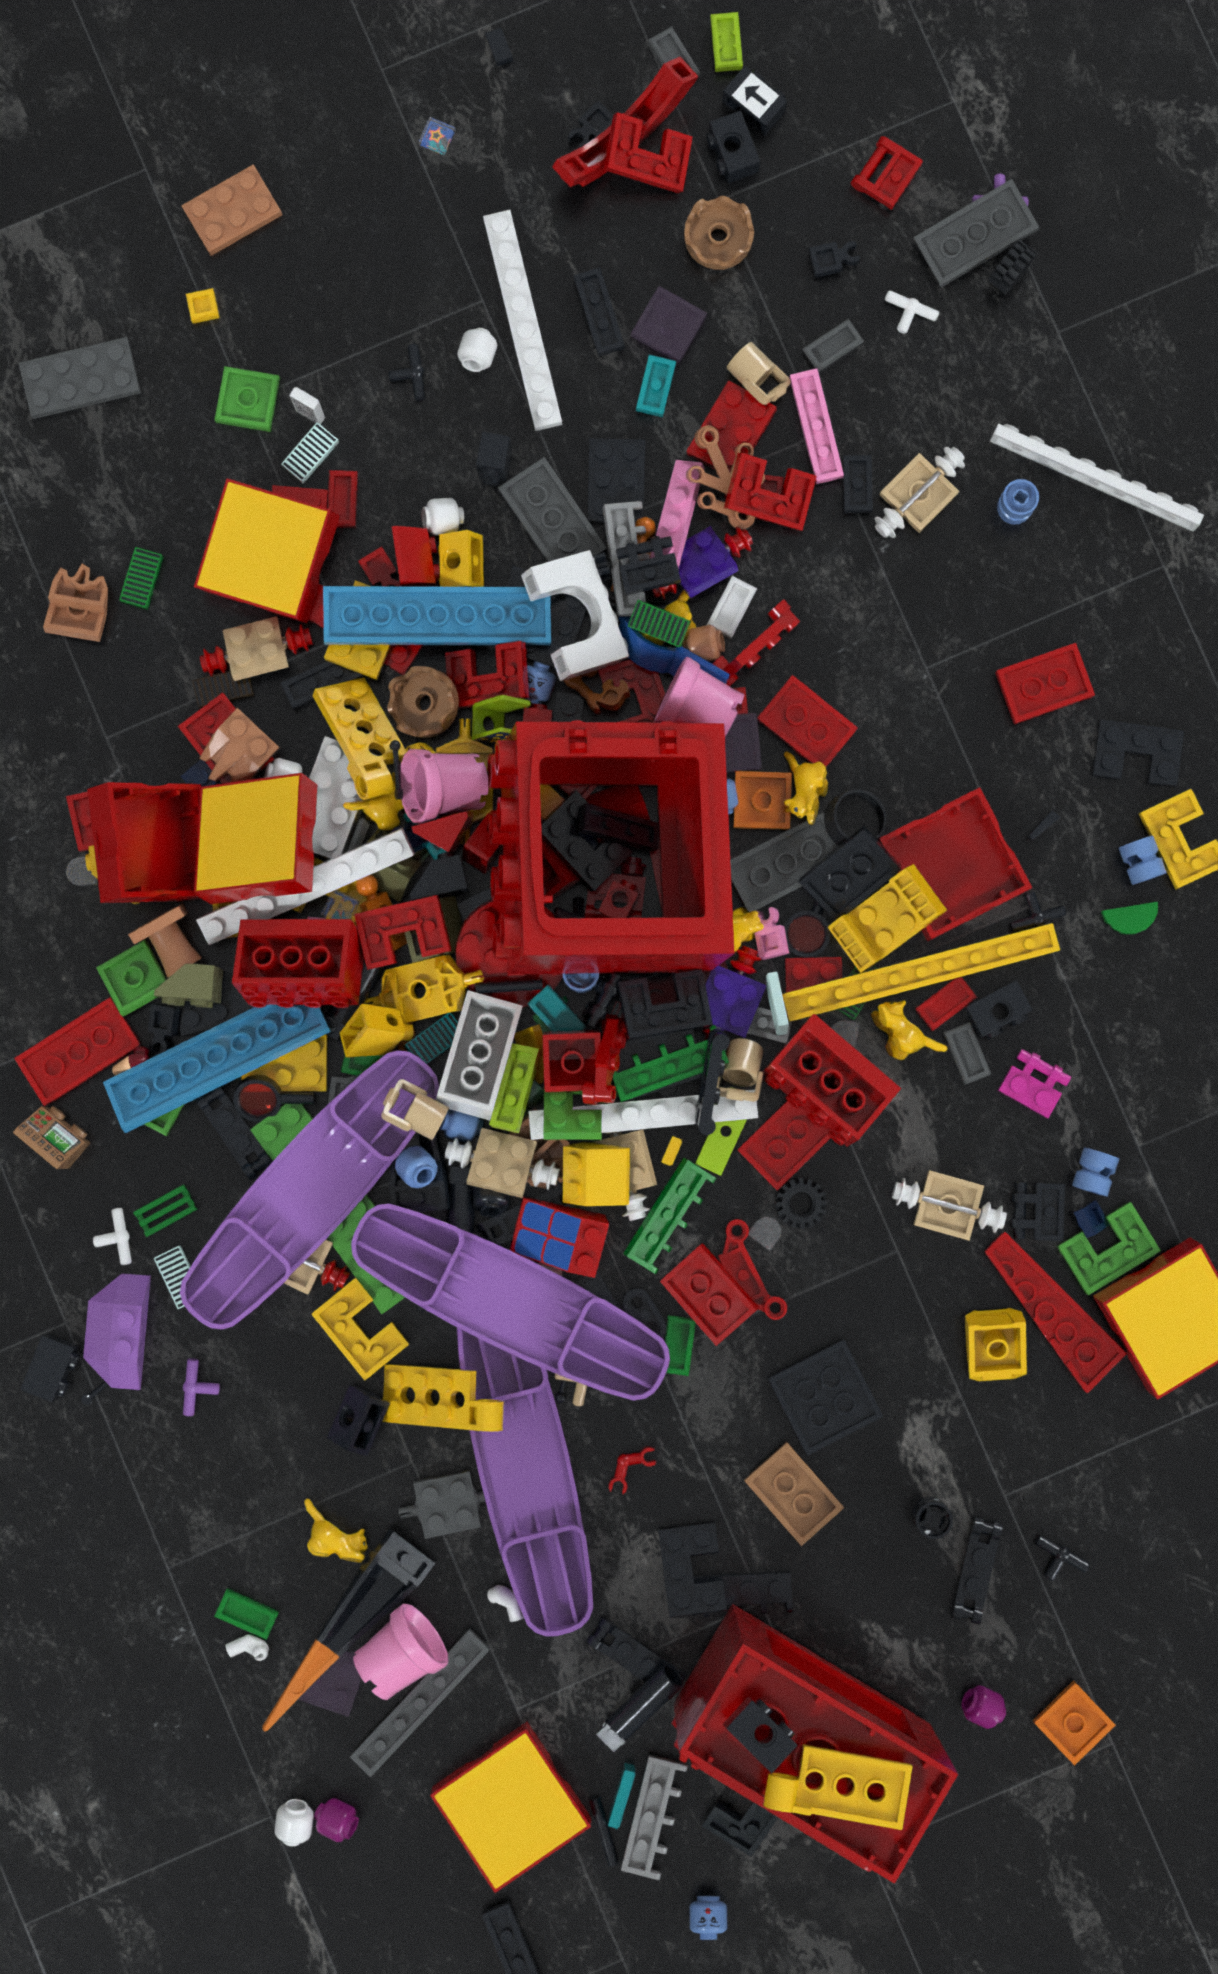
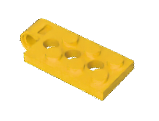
(367, 770)
(473, 1415)
(791, 1794)

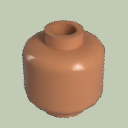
(705, 642)

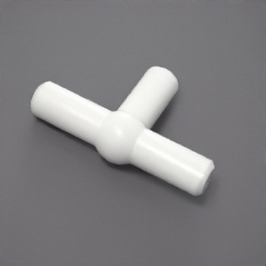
(911, 307)
(120, 1237)

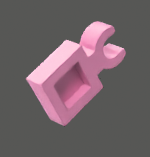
(772, 939)

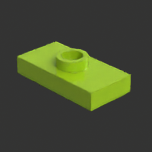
(726, 42)

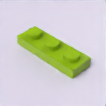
(515, 1088)

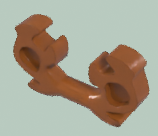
(610, 698)

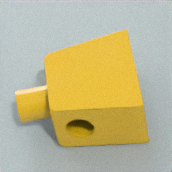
(374, 1031)

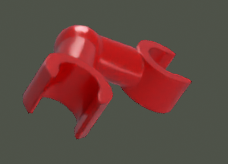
(626, 1460)

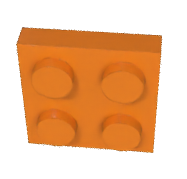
(762, 800)
(1074, 1722)

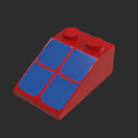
(560, 1236)

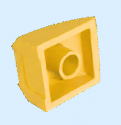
(996, 1344)

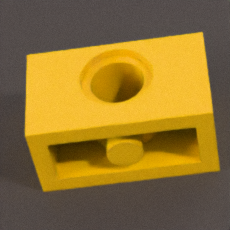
(462, 547)

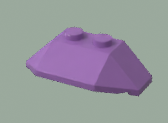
(118, 1331)

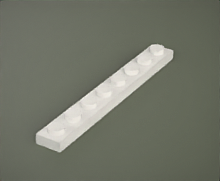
(522, 320)
(1106, 481)
(326, 878)
(654, 1113)

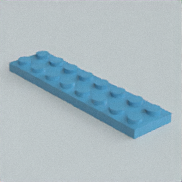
(434, 616)
(211, 1061)

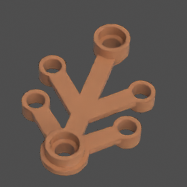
(722, 483)

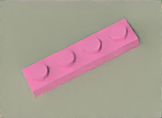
(816, 426)
(678, 508)

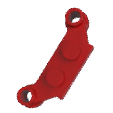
(783, 619)
(606, 1062)
(741, 1268)

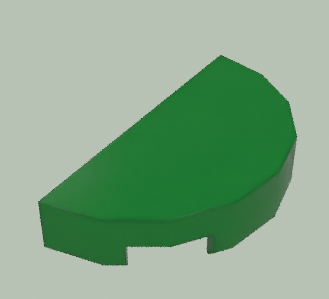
(1131, 918)

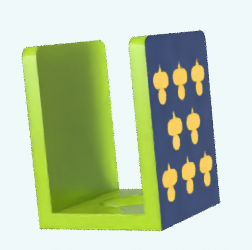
(495, 709)

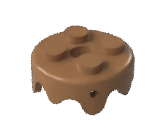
(724, 215)
(406, 696)

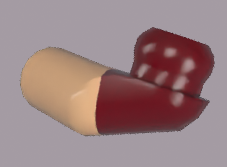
(139, 1056)

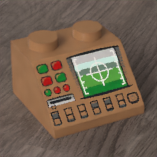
(53, 1137)

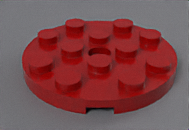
(475, 953)

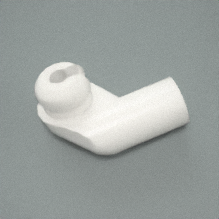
(506, 1597)
(250, 1644)

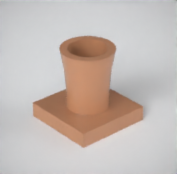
(168, 940)

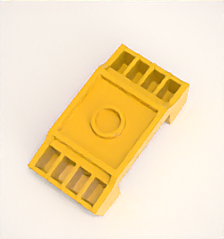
(887, 919)

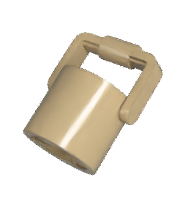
(752, 369)
(742, 1070)
(423, 1115)

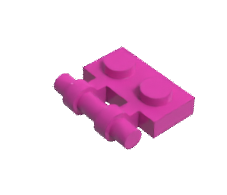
(1030, 1091)

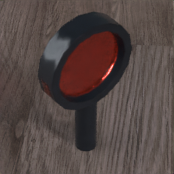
(807, 932)
(261, 1097)

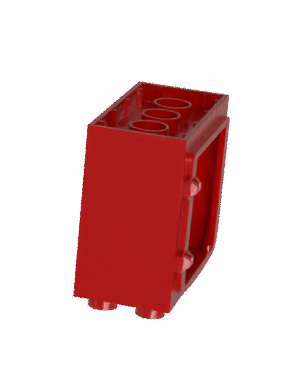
(694, 842)
(823, 1711)

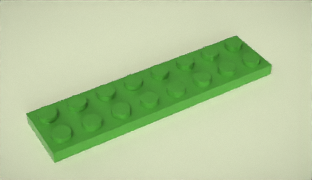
(274, 1135)

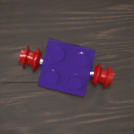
(707, 561)
(733, 995)

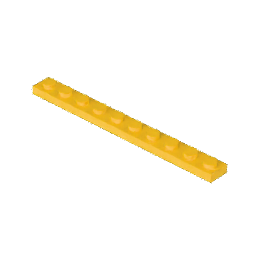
(920, 972)

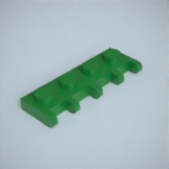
(662, 1070)
(667, 1214)

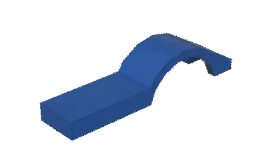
(660, 658)

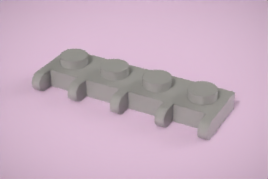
(620, 531)
(650, 1816)

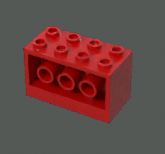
(298, 962)
(843, 1068)

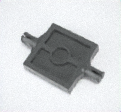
(445, 1504)

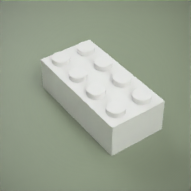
(335, 786)
(478, 1055)

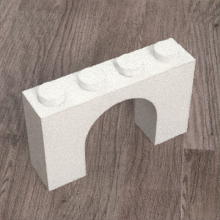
(580, 578)

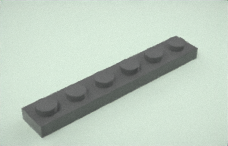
(419, 1703)

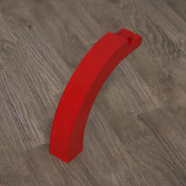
(652, 107)

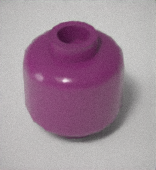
(983, 1707)
(336, 1820)

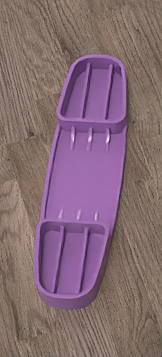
(304, 1194)
(510, 1302)
(530, 1490)

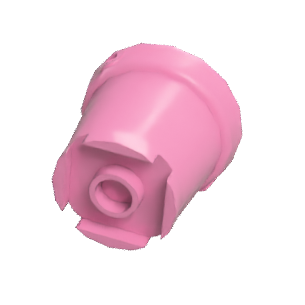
(698, 698)
(441, 784)
(401, 1652)

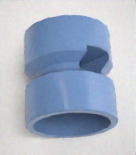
(1018, 501)
(1142, 860)
(581, 981)
(1095, 1172)

